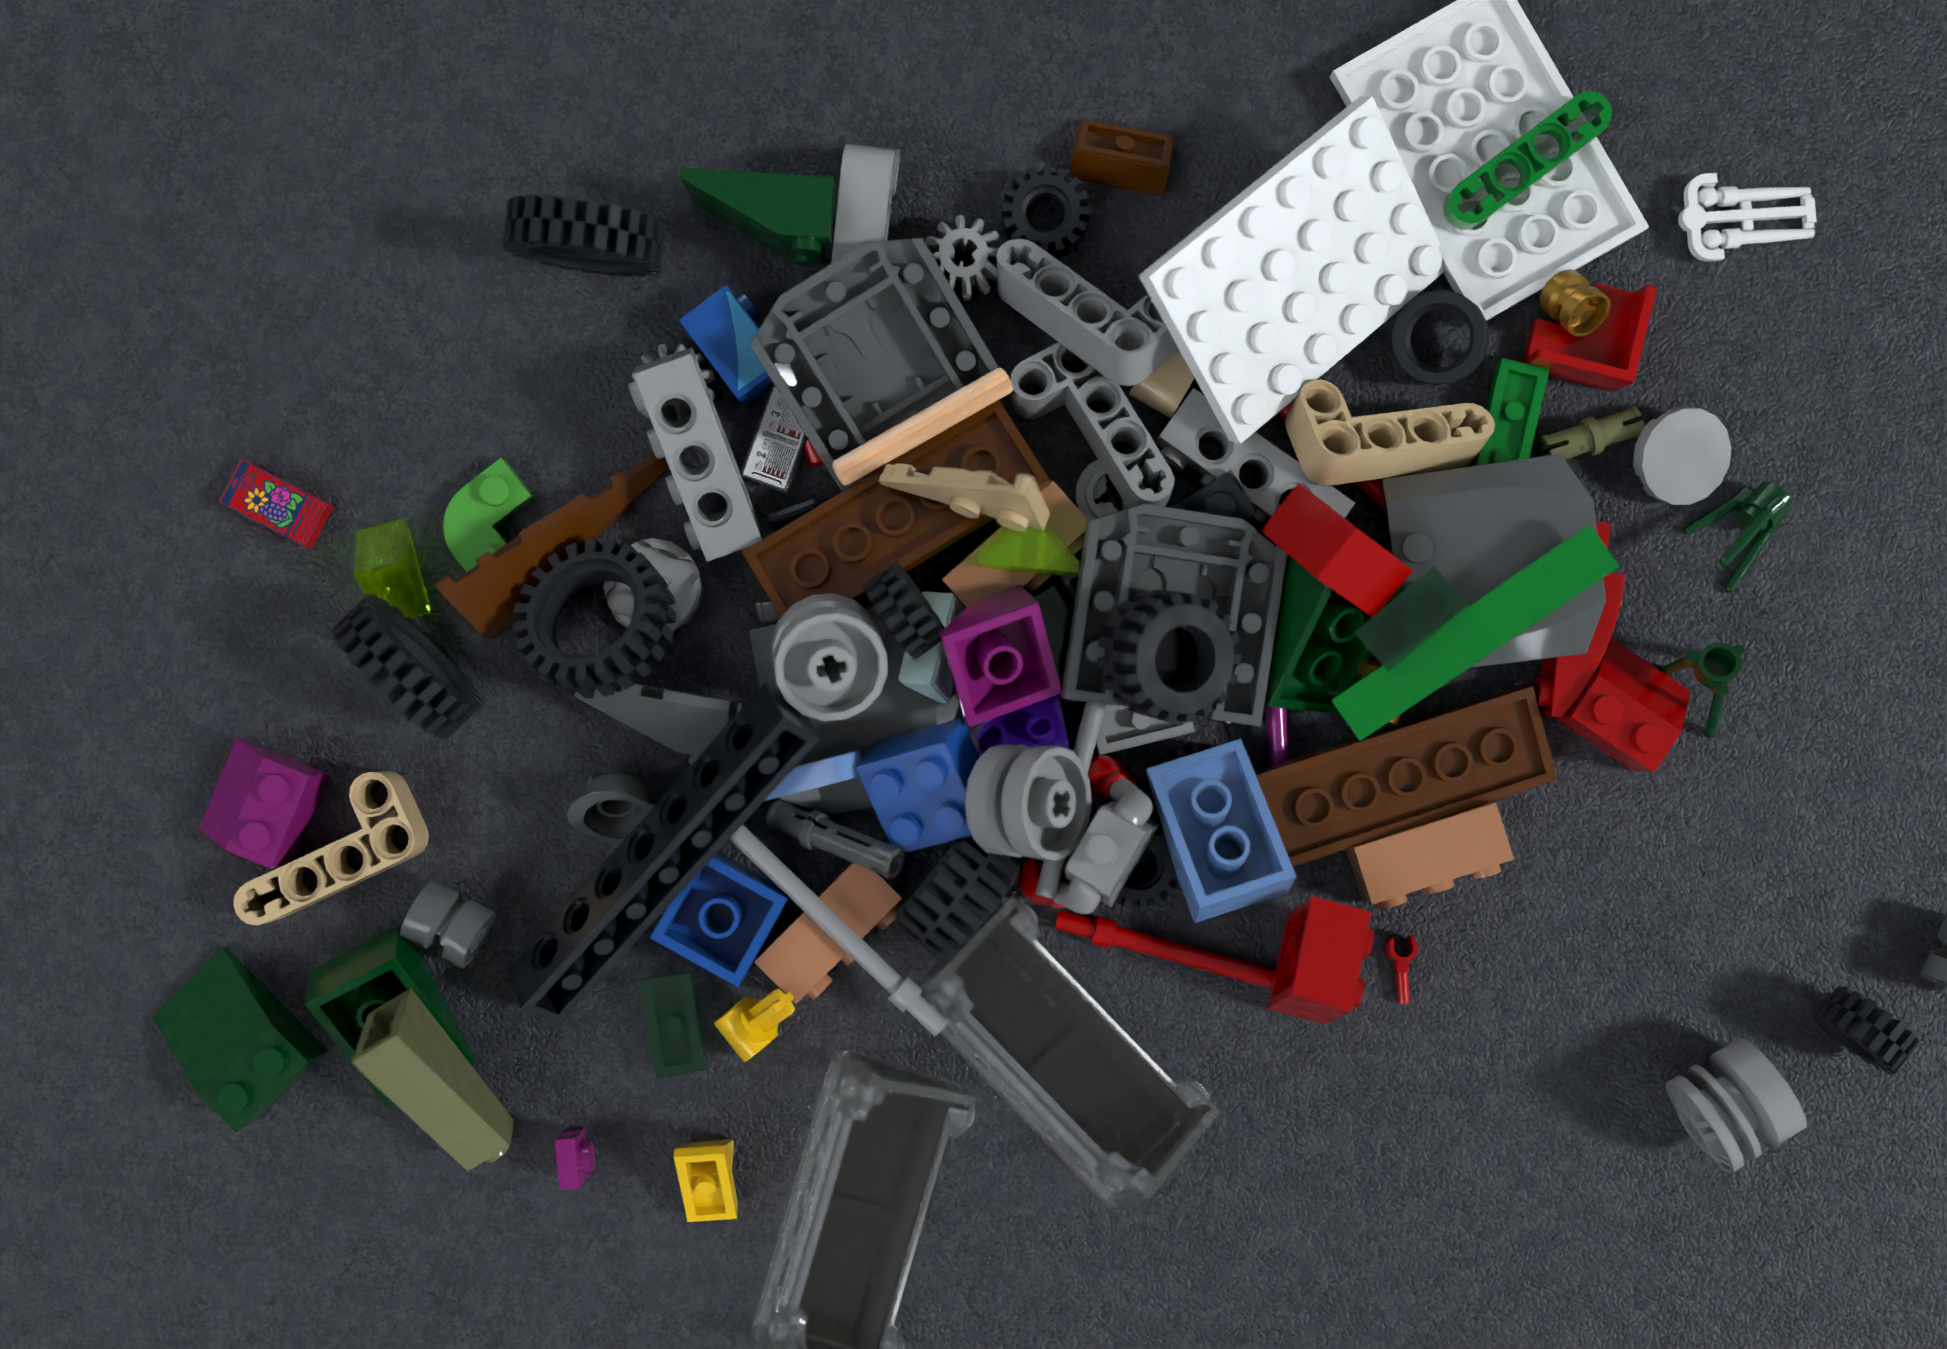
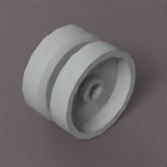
(836, 685)
(1028, 801)

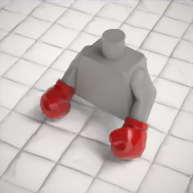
(1107, 848)

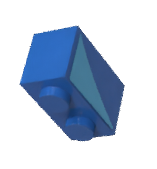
(723, 332)

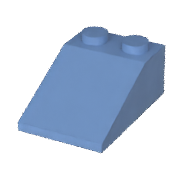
(1220, 831)

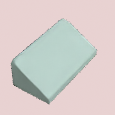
(931, 671)

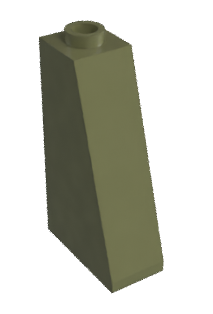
(432, 1081)

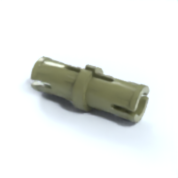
(1593, 434)

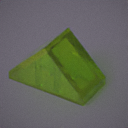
(1028, 552)
(389, 567)

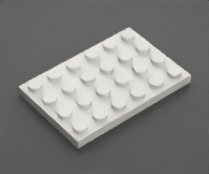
(1454, 100)
(1296, 269)

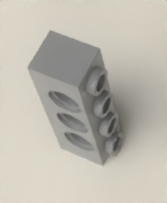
(682, 378)
(1278, 470)

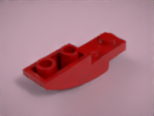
(1567, 676)

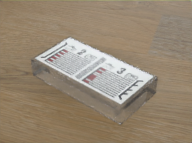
(775, 446)

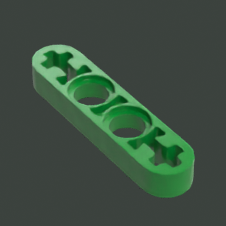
(1527, 160)

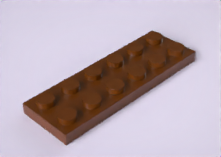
(876, 525)
(1408, 774)

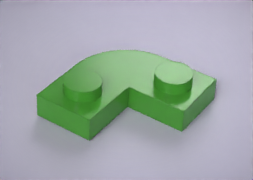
(480, 509)

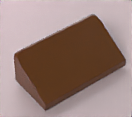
(1122, 157)

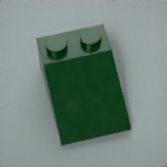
(778, 210)
(1314, 644)
(366, 978)
(236, 1040)

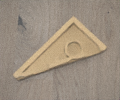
(975, 494)

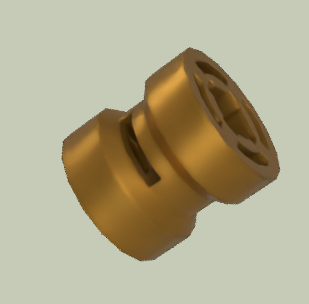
(1574, 303)

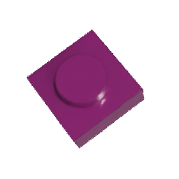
(574, 1158)

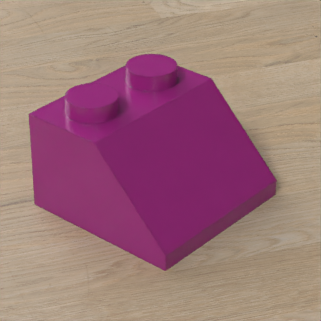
(1000, 655)
(263, 804)

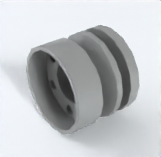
(1740, 1101)

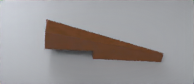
(493, 586)

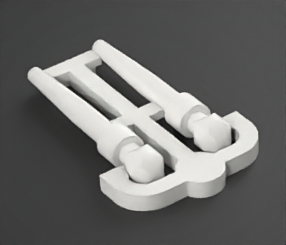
(1705, 245)

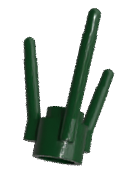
(1760, 513)
(1713, 669)

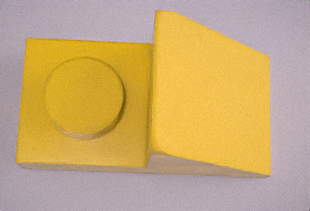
(707, 1180)

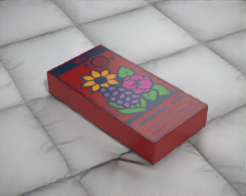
(276, 504)

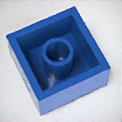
(921, 784)
(722, 918)

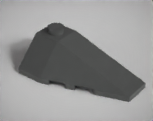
(668, 716)

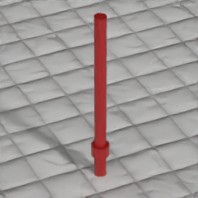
(1105, 932)

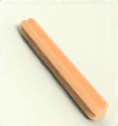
(922, 426)

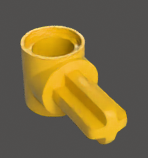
(755, 1022)

